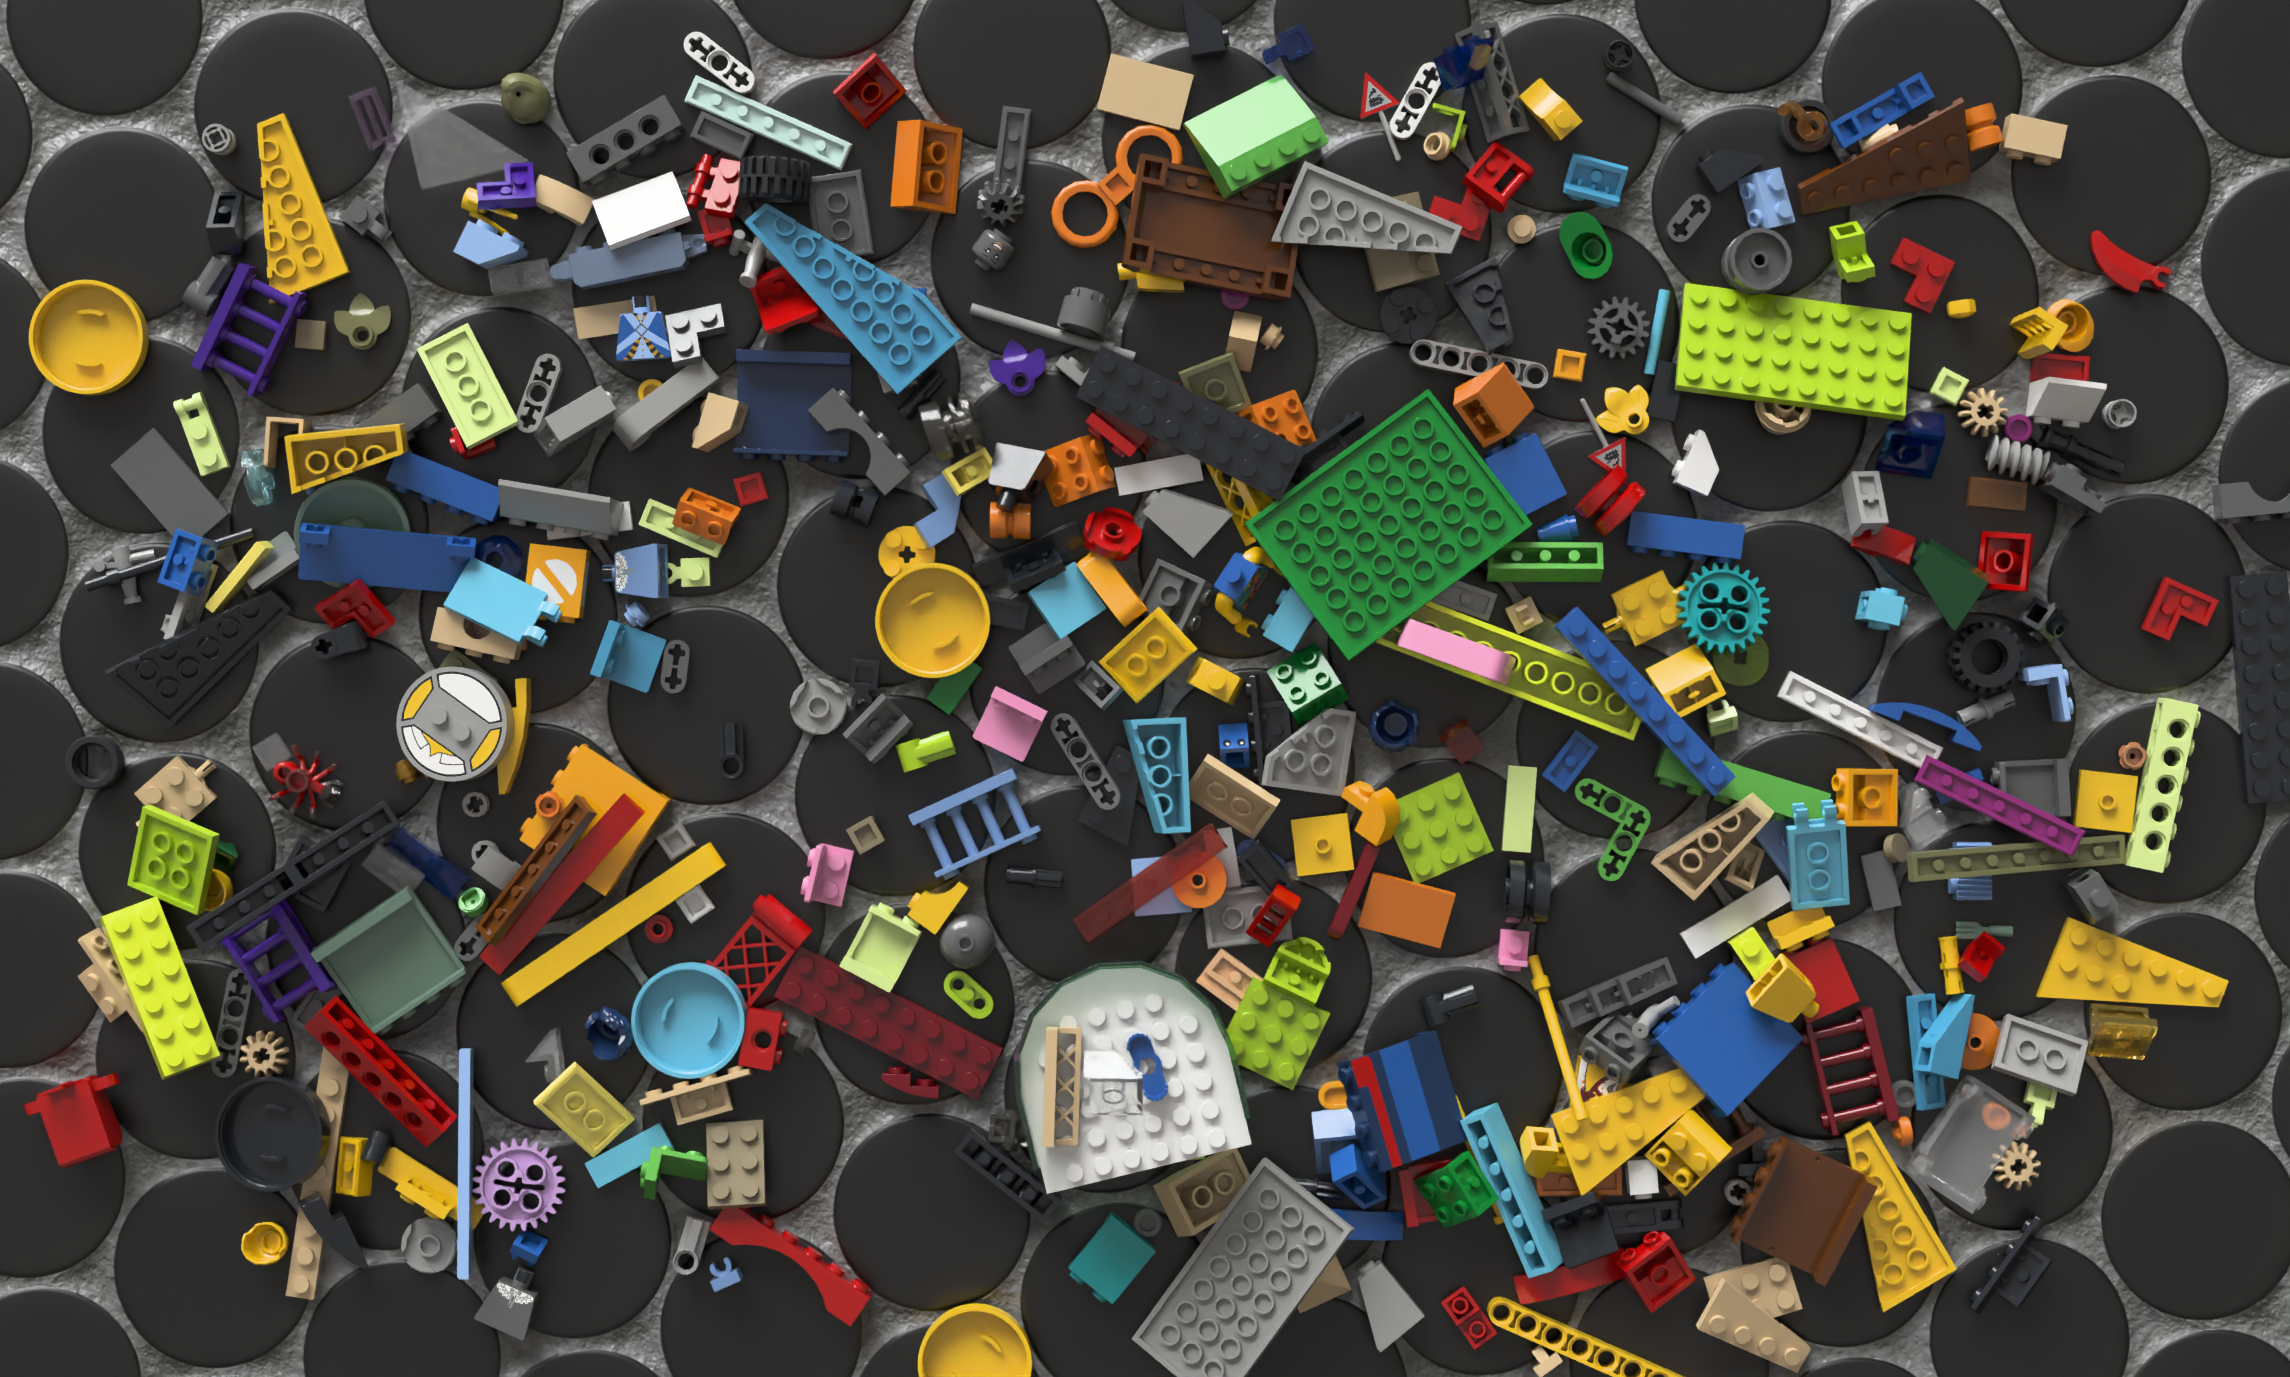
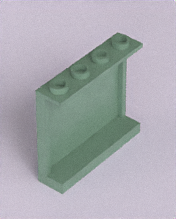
(391, 961)

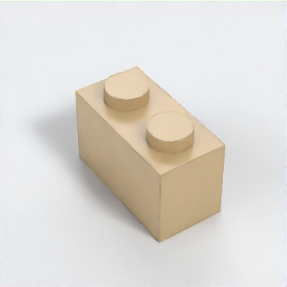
(2032, 139)

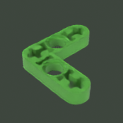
(1621, 816)

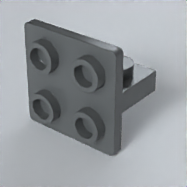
(1046, 658)

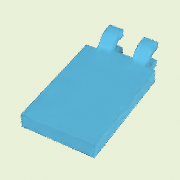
(501, 603)
(1817, 859)

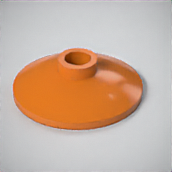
(1988, 1035)

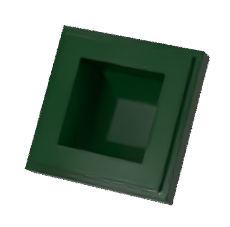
(226, 856)

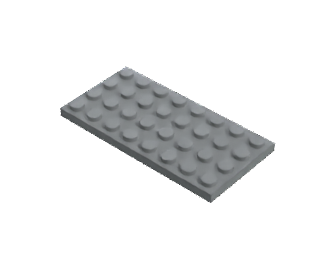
(1244, 1278)

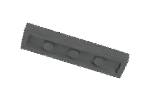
(1488, 95)

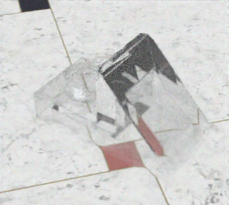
(550, 1050)

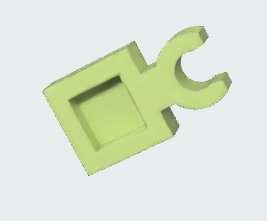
(693, 572)

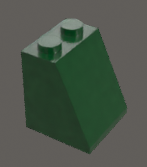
(1949, 580)

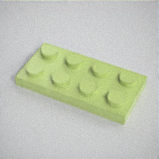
(468, 386)

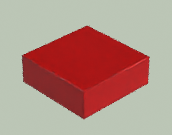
(751, 489)

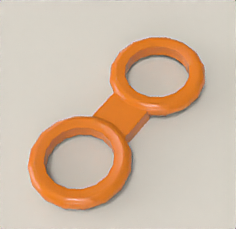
(1111, 188)

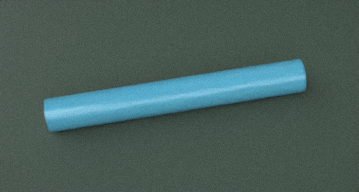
(1657, 331)

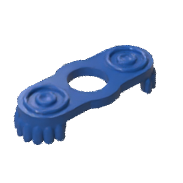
(1155, 1083)

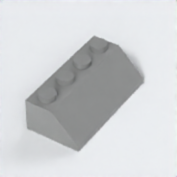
(559, 508)

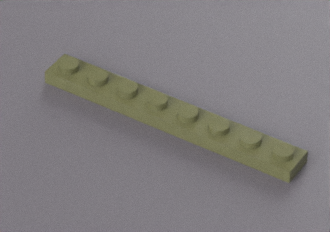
(2013, 858)

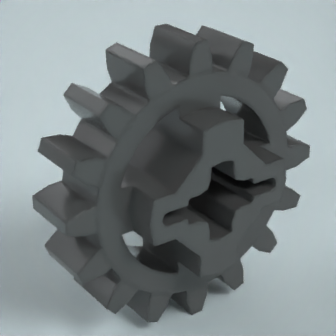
(1615, 340)

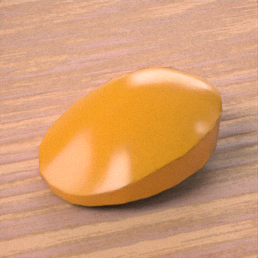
(2079, 323)

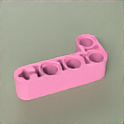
(1456, 651)

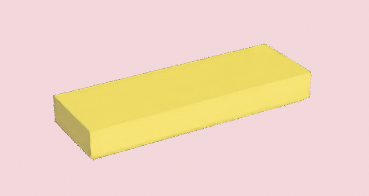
(239, 576)

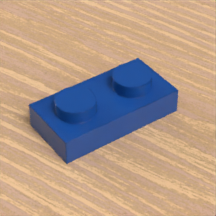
(1570, 760)

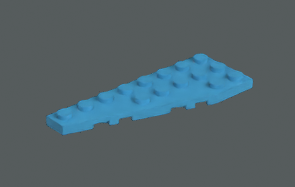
(876, 312)

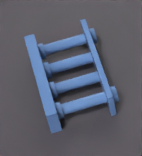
(978, 796)

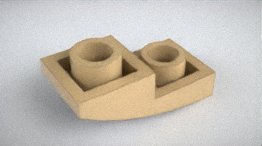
(562, 199)

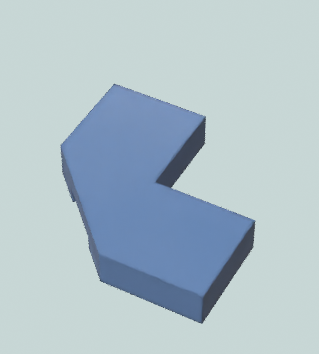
(942, 522)

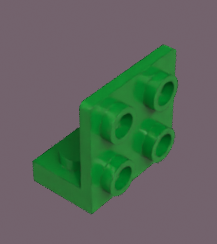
(1307, 684)
(1457, 1191)

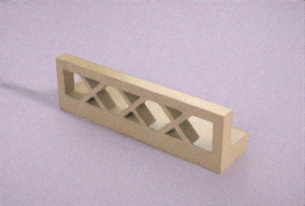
(1050, 1086)

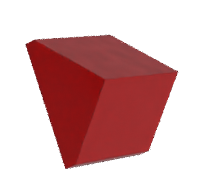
(869, 91)
(2006, 560)

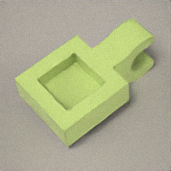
(2039, 1099)

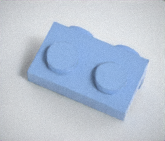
(1766, 199)

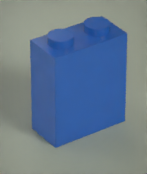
(1526, 472)

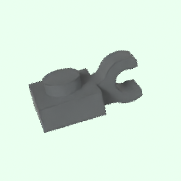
(364, 219)

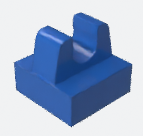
(528, 1246)

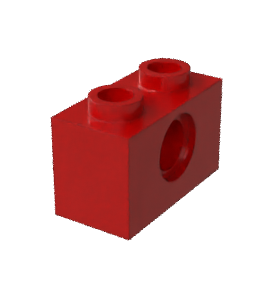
(754, 1054)

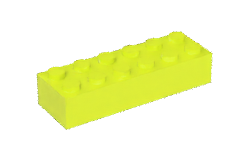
(159, 987)

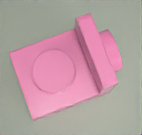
(1513, 949)

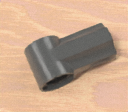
(205, 292)

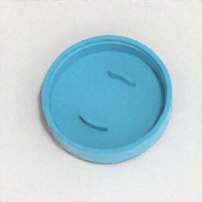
(689, 1020)

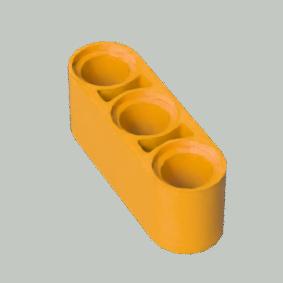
(1112, 587)

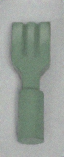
(1971, 930)

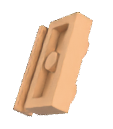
(1227, 978)

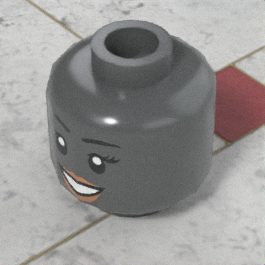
(993, 249)

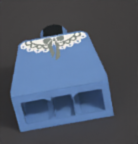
(640, 571)

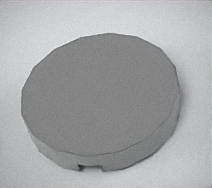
(818, 706)
(429, 1244)

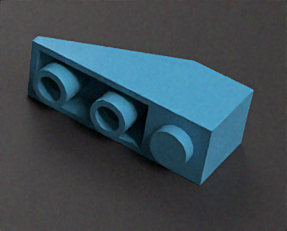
(1944, 1042)

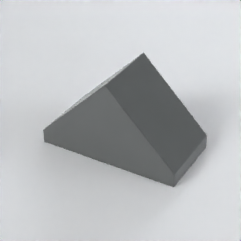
(1098, 685)

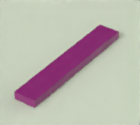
(1999, 805)

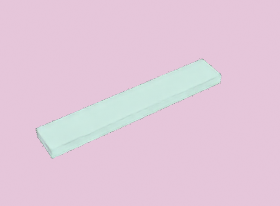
(768, 123)

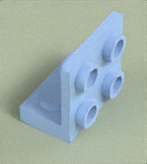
(2056, 680)

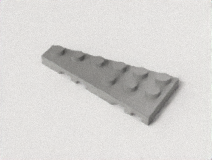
(1346, 214)

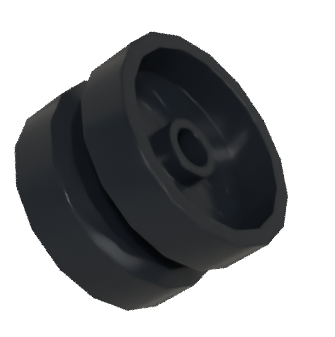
(1524, 892)

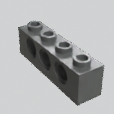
(584, 155)

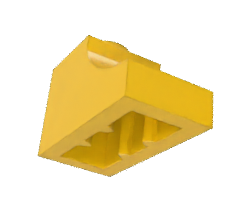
(1550, 110)
(934, 909)

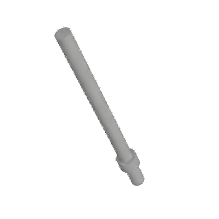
(1047, 331)

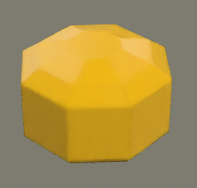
(1961, 308)

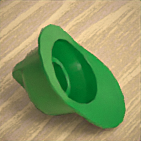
(1586, 245)

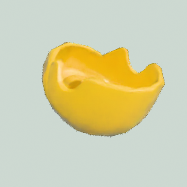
(219, 890)
(265, 1243)

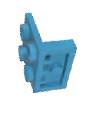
(628, 656)

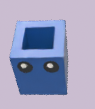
(1234, 745)

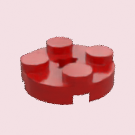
(1109, 546)

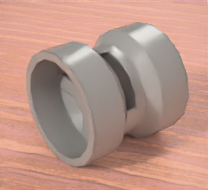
(224, 143)
(2123, 411)

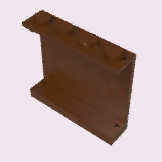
(1803, 1208)

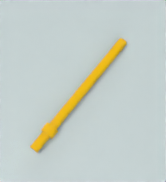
(1541, 984)

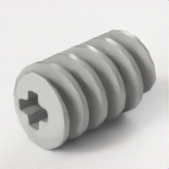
(2016, 458)

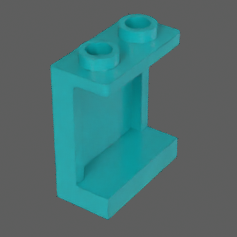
(1111, 1259)

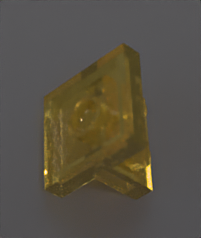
(2120, 1031)

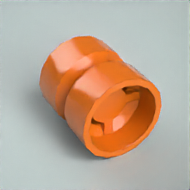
(1980, 127)
(1015, 523)

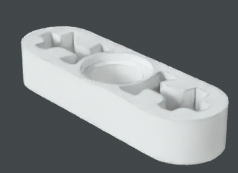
(741, 70)
(1399, 116)

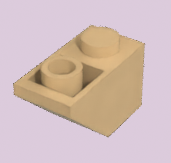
(719, 422)

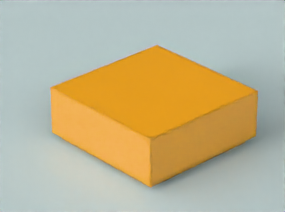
(1569, 365)

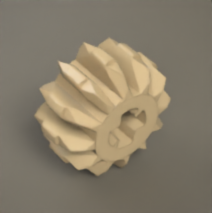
(1982, 424)
(253, 1054)
(2022, 1172)

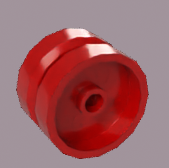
(1613, 503)

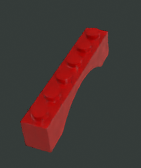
(840, 1294)

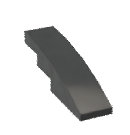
(1617, 992)

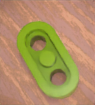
(968, 994)

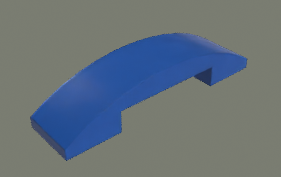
(1881, 111)
(1959, 734)
(1373, 1224)

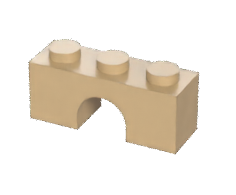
(453, 631)

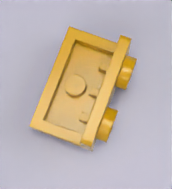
(1794, 927)

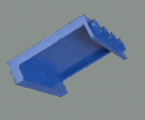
(1724, 1040)

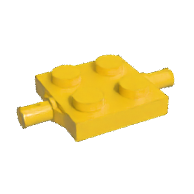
(1646, 608)

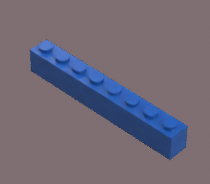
(1644, 701)

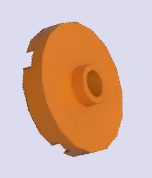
(1210, 891)

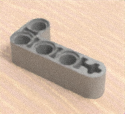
(663, 403)

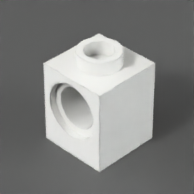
(1641, 1177)

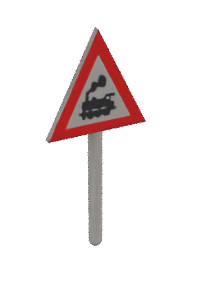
(1375, 100)
(1610, 454)

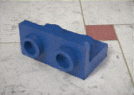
(188, 562)

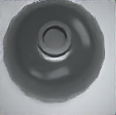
(966, 941)

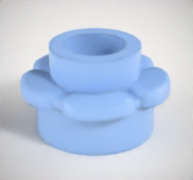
(636, 614)

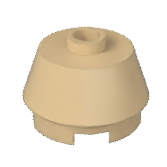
(1781, 418)

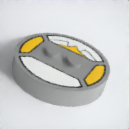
(455, 724)

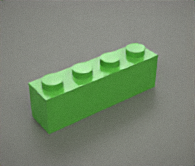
(1547, 562)

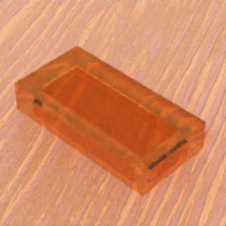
(1996, 493)

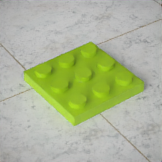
(1439, 829)
(173, 859)
(1275, 1033)

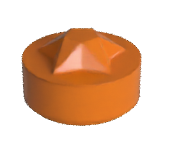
(1903, 1131)

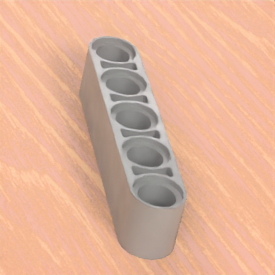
(1465, 357)

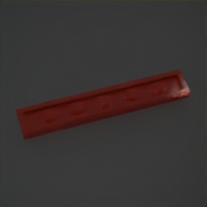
(1150, 883)

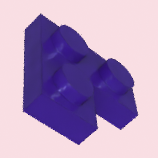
(514, 192)

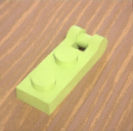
(202, 435)

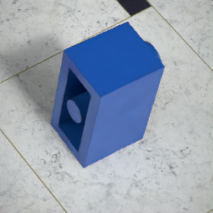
(1354, 1177)

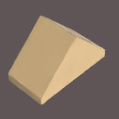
(1244, 339)
(1744, 867)

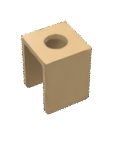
(271, 436)

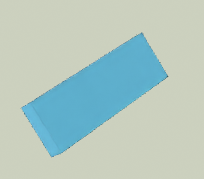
(627, 1155)

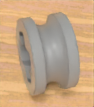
(468, 800)
(479, 846)
(1728, 1186)

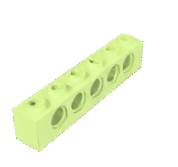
(2155, 769)

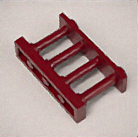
(1877, 1078)

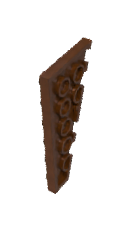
(1902, 163)

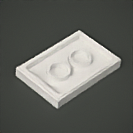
(641, 210)

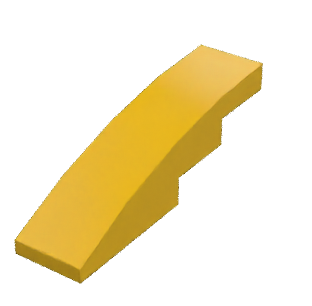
(512, 760)

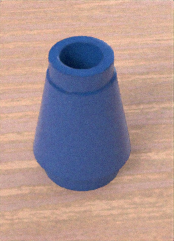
(1559, 530)

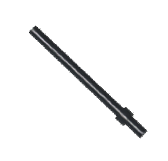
(116, 577)

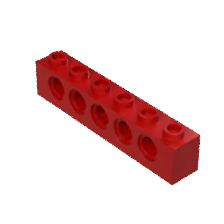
(380, 1071)

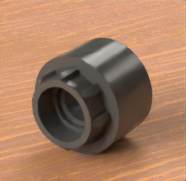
(1085, 313)

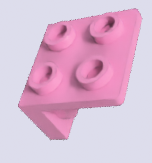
(1009, 724)
(828, 874)

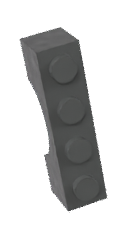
(835, 413)
(2239, 500)

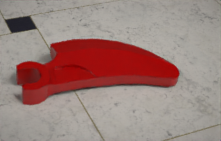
(2122, 267)

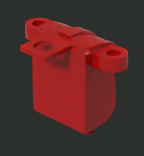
(79, 1118)

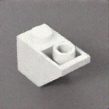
(1698, 467)

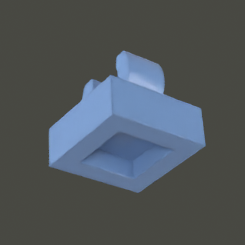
(726, 1277)

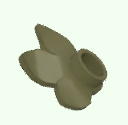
(363, 317)

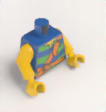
(1239, 584)

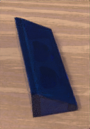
(437, 869)

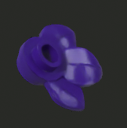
(1017, 364)

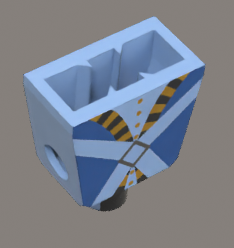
(642, 333)

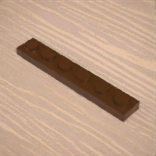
(536, 870)

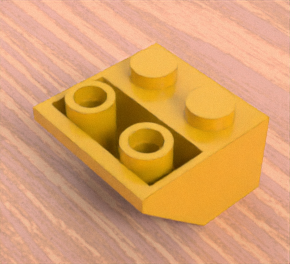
(1686, 680)
(1688, 1151)

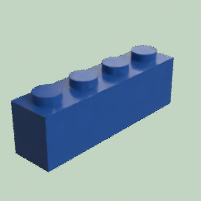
(445, 485)
(1684, 535)

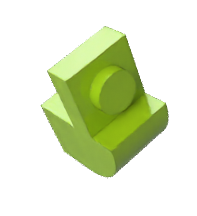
(1850, 252)

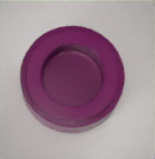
(1233, 300)
(2017, 428)

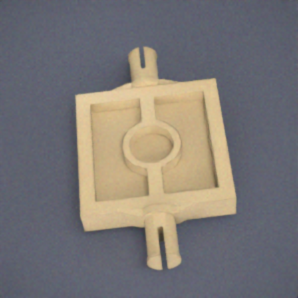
(179, 789)

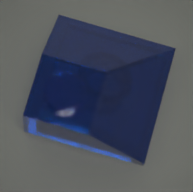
(1912, 445)

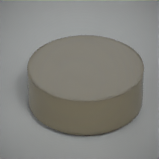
(1896, 848)

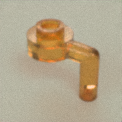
(1804, 119)

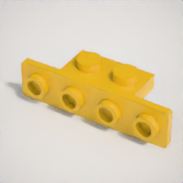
(425, 1187)

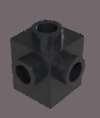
(2044, 621)

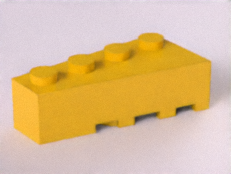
(331, 454)

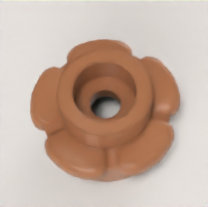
(2137, 761)

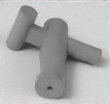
(756, 255)
(122, 560)
(1651, 1016)

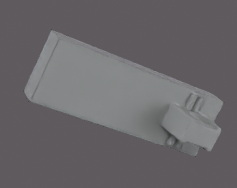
(187, 609)

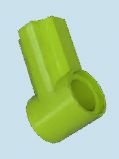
(919, 752)

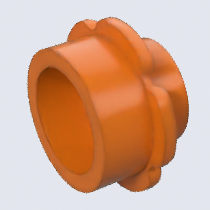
(545, 812)

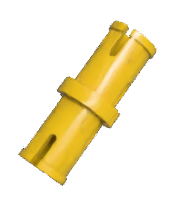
(1950, 959)

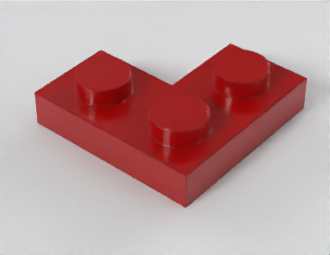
(1470, 214)
(1929, 271)
(2175, 601)
(358, 603)

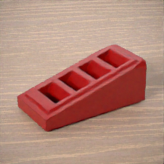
(1284, 902)

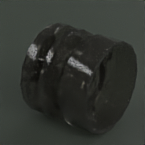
(951, 426)

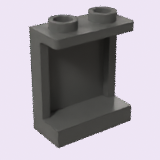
(2036, 782)

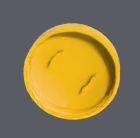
(88, 337)
(932, 620)
(975, 1343)

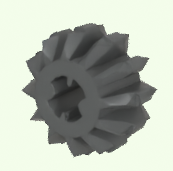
(1010, 207)

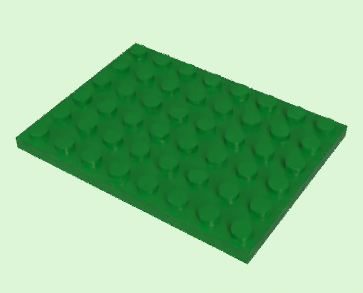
(1388, 525)

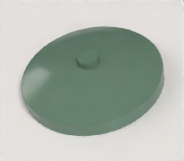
(352, 504)

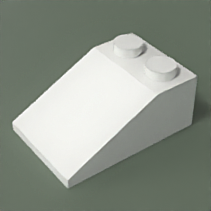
(2063, 400)

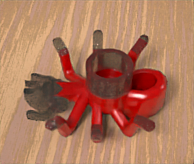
(302, 779)

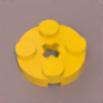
(895, 542)

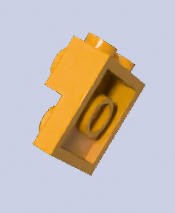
(1866, 796)

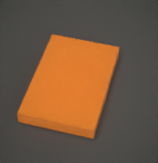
(1406, 909)

